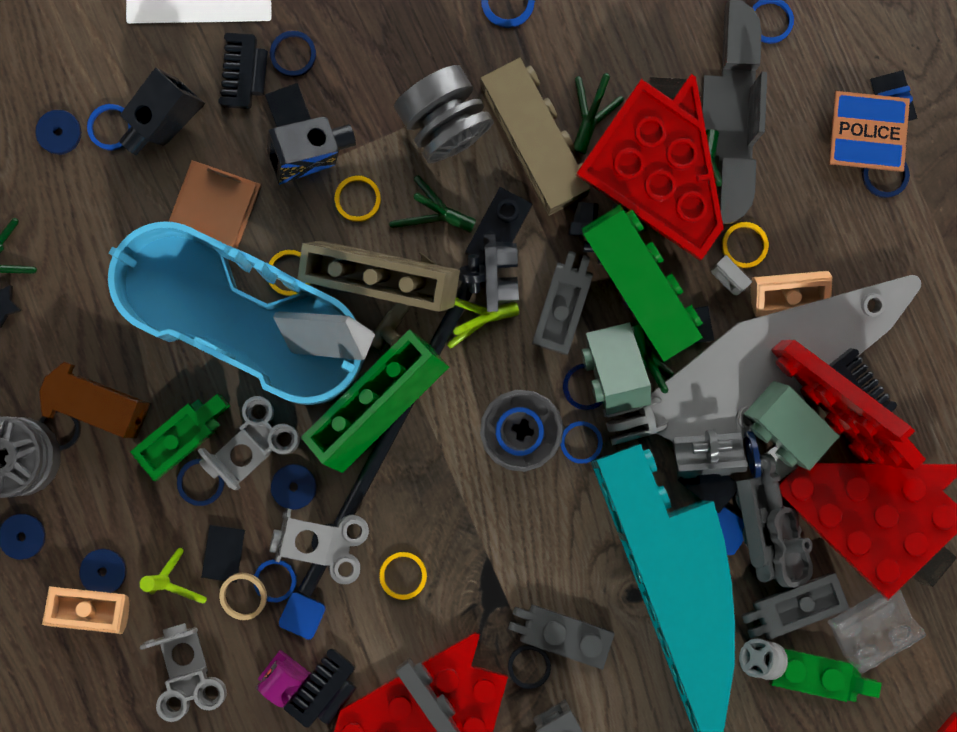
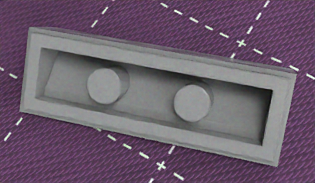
(324, 335)

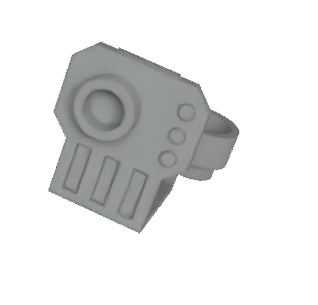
(258, 436)
(331, 548)
(185, 681)

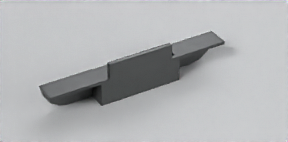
(737, 109)

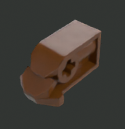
(91, 402)

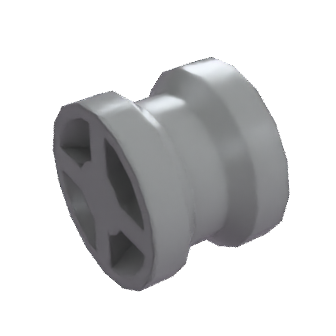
(753, 659)

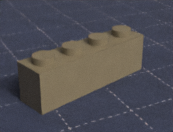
(534, 135)
(378, 275)

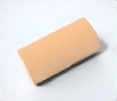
(787, 291)
(86, 610)

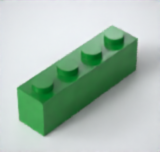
(642, 282)
(375, 402)

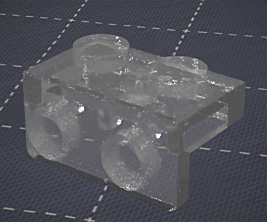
(875, 630)

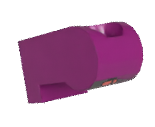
(281, 679)

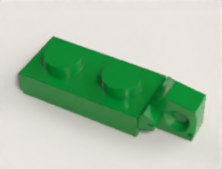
(179, 436)
(825, 677)

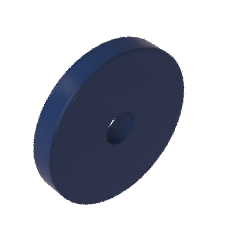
(50, 123)
(281, 486)
(34, 535)
(111, 562)

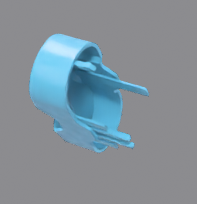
(184, 290)

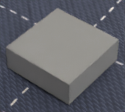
(730, 275)

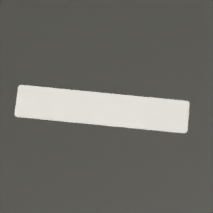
(197, 11)

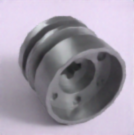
(440, 108)
(552, 430)
(31, 456)

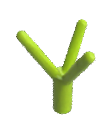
(463, 331)
(162, 582)

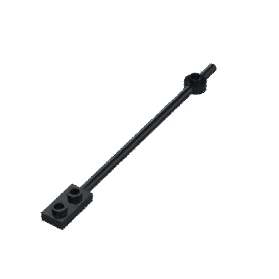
(504, 220)

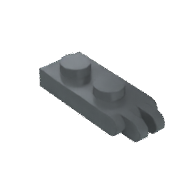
(563, 305)
(756, 535)
(797, 607)
(563, 635)
(437, 709)

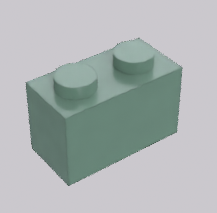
(617, 369)
(791, 426)

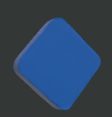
(732, 530)
(302, 615)

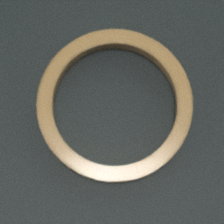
(222, 595)

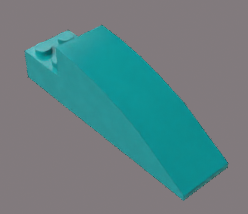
(681, 578)

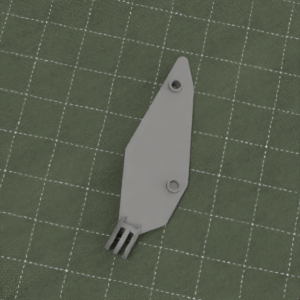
(739, 366)

